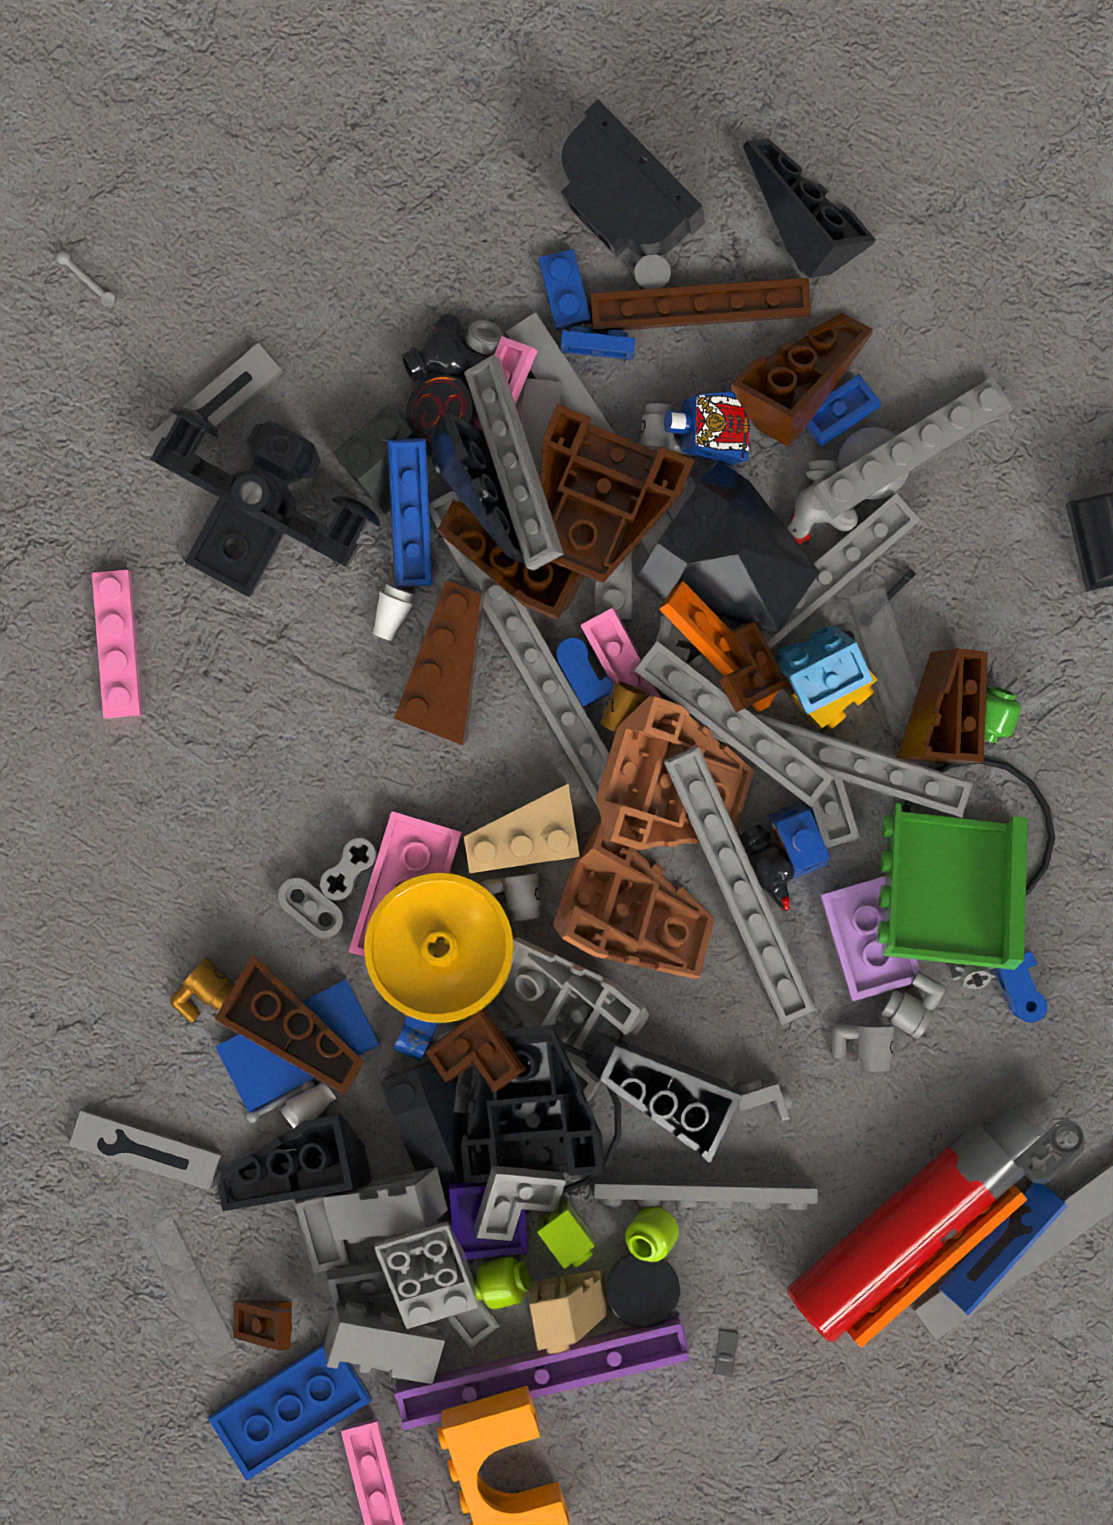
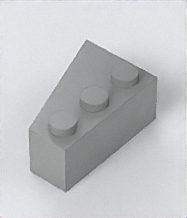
(386, 1206)
(382, 1343)

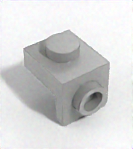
(756, 1094)

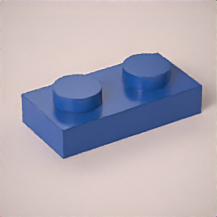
(564, 289)
(583, 342)
(843, 410)

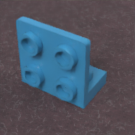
(823, 667)

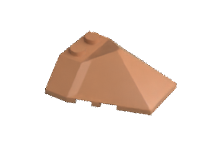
(636, 790)
(630, 913)

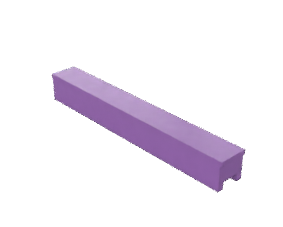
(546, 1373)

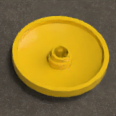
(439, 947)

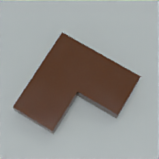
(758, 670)
(480, 1043)

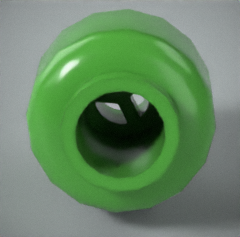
(1000, 713)

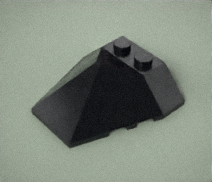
(731, 554)
(535, 1118)

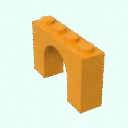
(477, 1431)

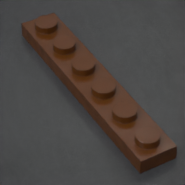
(700, 305)

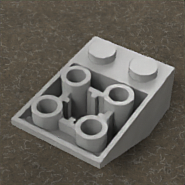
(427, 1274)

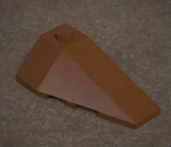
(792, 384)
(545, 589)

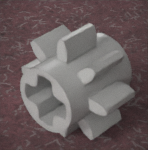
(972, 976)

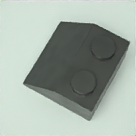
(367, 456)

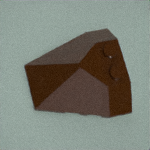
(604, 491)

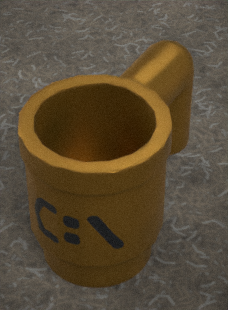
(621, 703)
(207, 984)

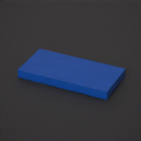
(265, 1076)
(287, 1410)

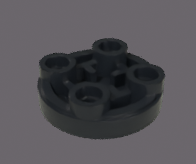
(642, 1291)

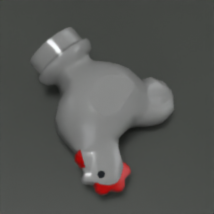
(810, 509)

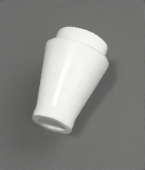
(391, 611)
(307, 1104)

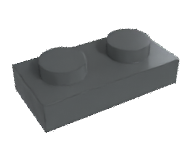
(358, 1284)

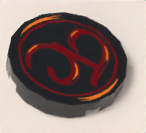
(436, 398)

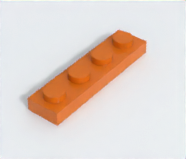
(703, 631)

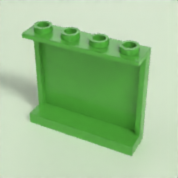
(953, 889)

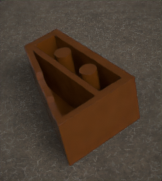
(949, 710)

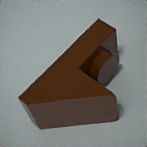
(263, 1323)

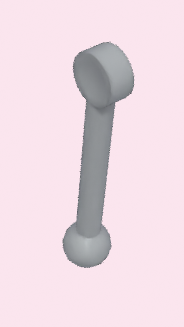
(107, 298)
(254, 1115)

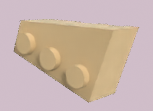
(526, 836)
(567, 1308)

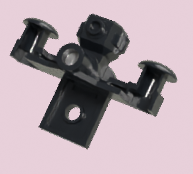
(257, 501)

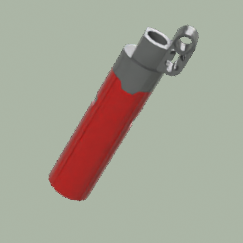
(923, 1216)

